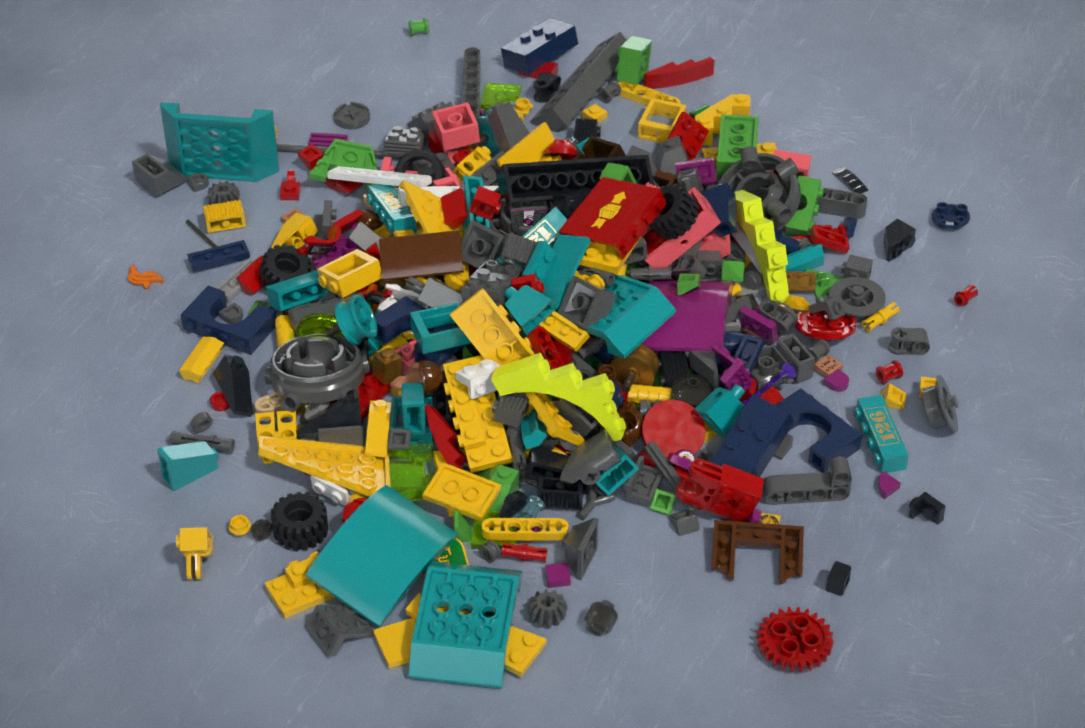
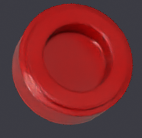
(218, 402)

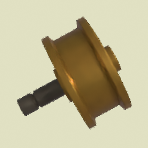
(636, 368)

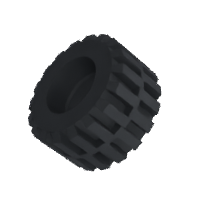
(677, 214)
(282, 258)
(299, 508)

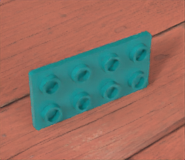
(557, 264)

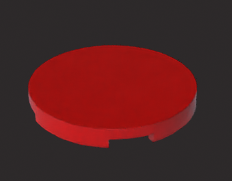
(821, 327)
(673, 427)

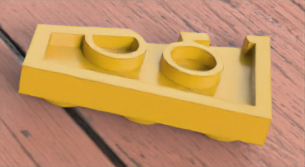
(555, 424)

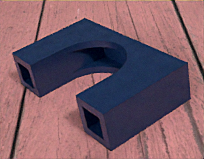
(724, 205)
(396, 320)
(242, 336)
(841, 437)

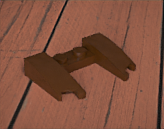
(732, 533)

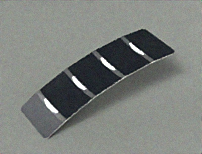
(851, 180)

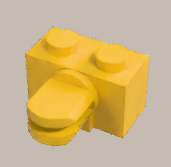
(195, 544)

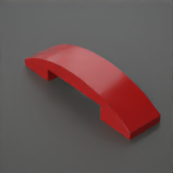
(311, 155)

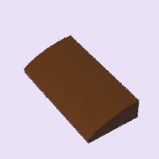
(421, 255)

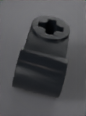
(546, 86)

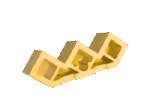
(711, 117)

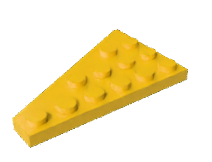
(428, 211)
(333, 462)

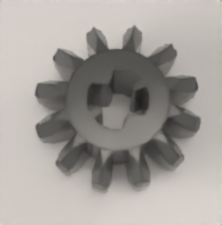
(222, 193)
(547, 608)

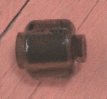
(601, 618)

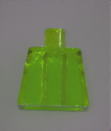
(409, 479)

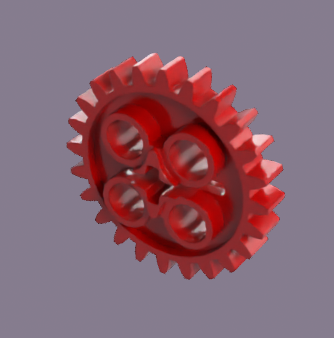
(795, 639)

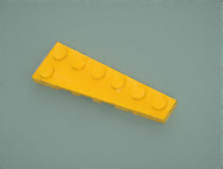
(522, 645)

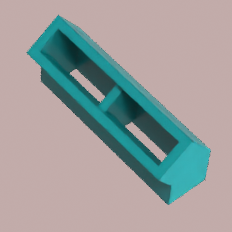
(806, 258)
(533, 430)

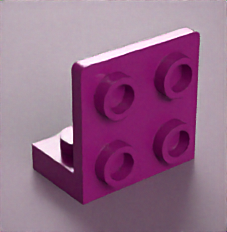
(705, 167)
(759, 324)
(735, 371)

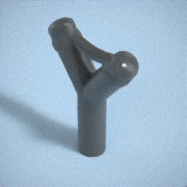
(594, 501)

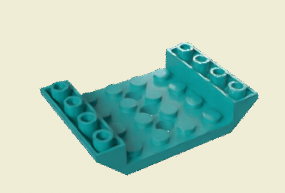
(245, 144)
(633, 317)
(462, 646)

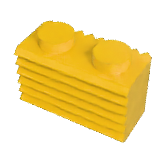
(224, 216)

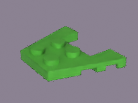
(346, 155)

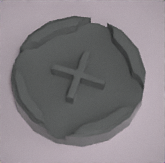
(352, 116)

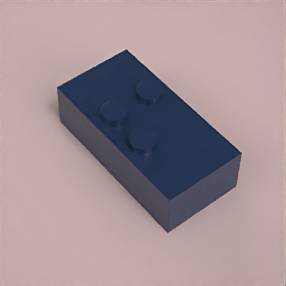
(539, 46)
(754, 437)

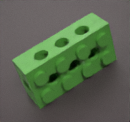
(729, 134)

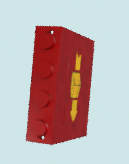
(615, 214)

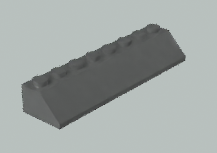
(581, 85)

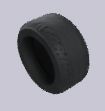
(420, 154)

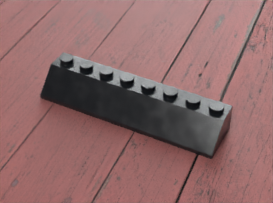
(542, 179)

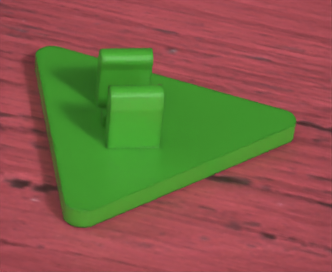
(824, 282)

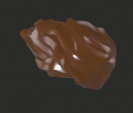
(633, 421)

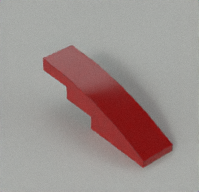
(674, 74)
(445, 438)

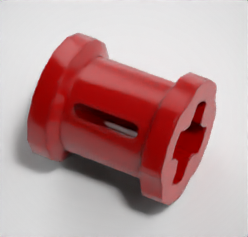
(895, 368)

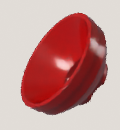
(561, 147)

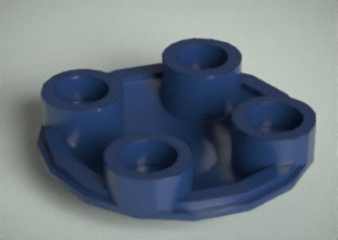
(950, 215)

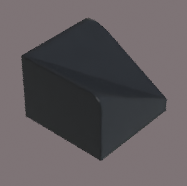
(838, 578)

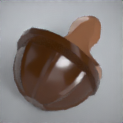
(422, 371)

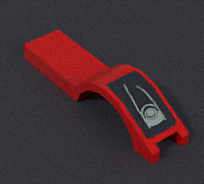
(322, 247)
(372, 296)

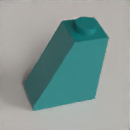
(413, 407)
(186, 463)

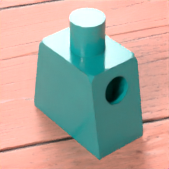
(528, 307)
(721, 409)
(618, 474)

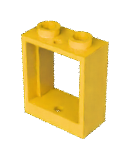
(648, 130)
(349, 273)

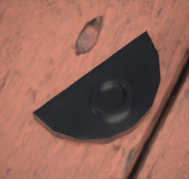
(512, 504)

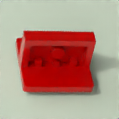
(691, 134)

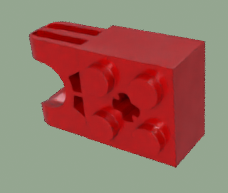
(721, 490)

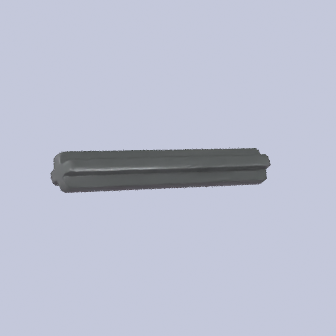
(666, 469)

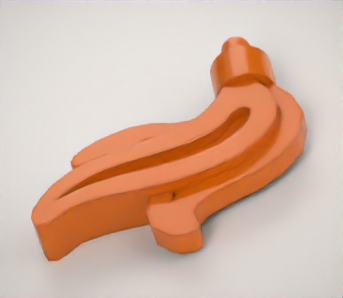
(143, 279)

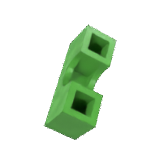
(803, 220)

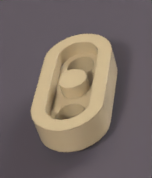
(269, 403)

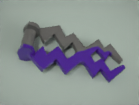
(785, 375)

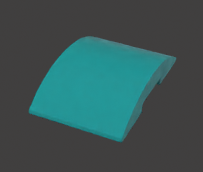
(380, 554)

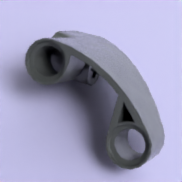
(590, 459)

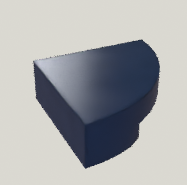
(850, 224)

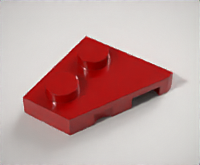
(830, 237)

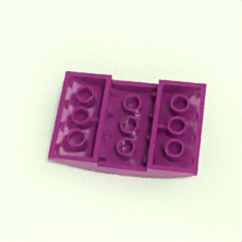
(698, 317)

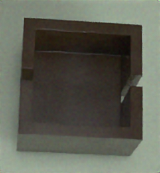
(600, 148)

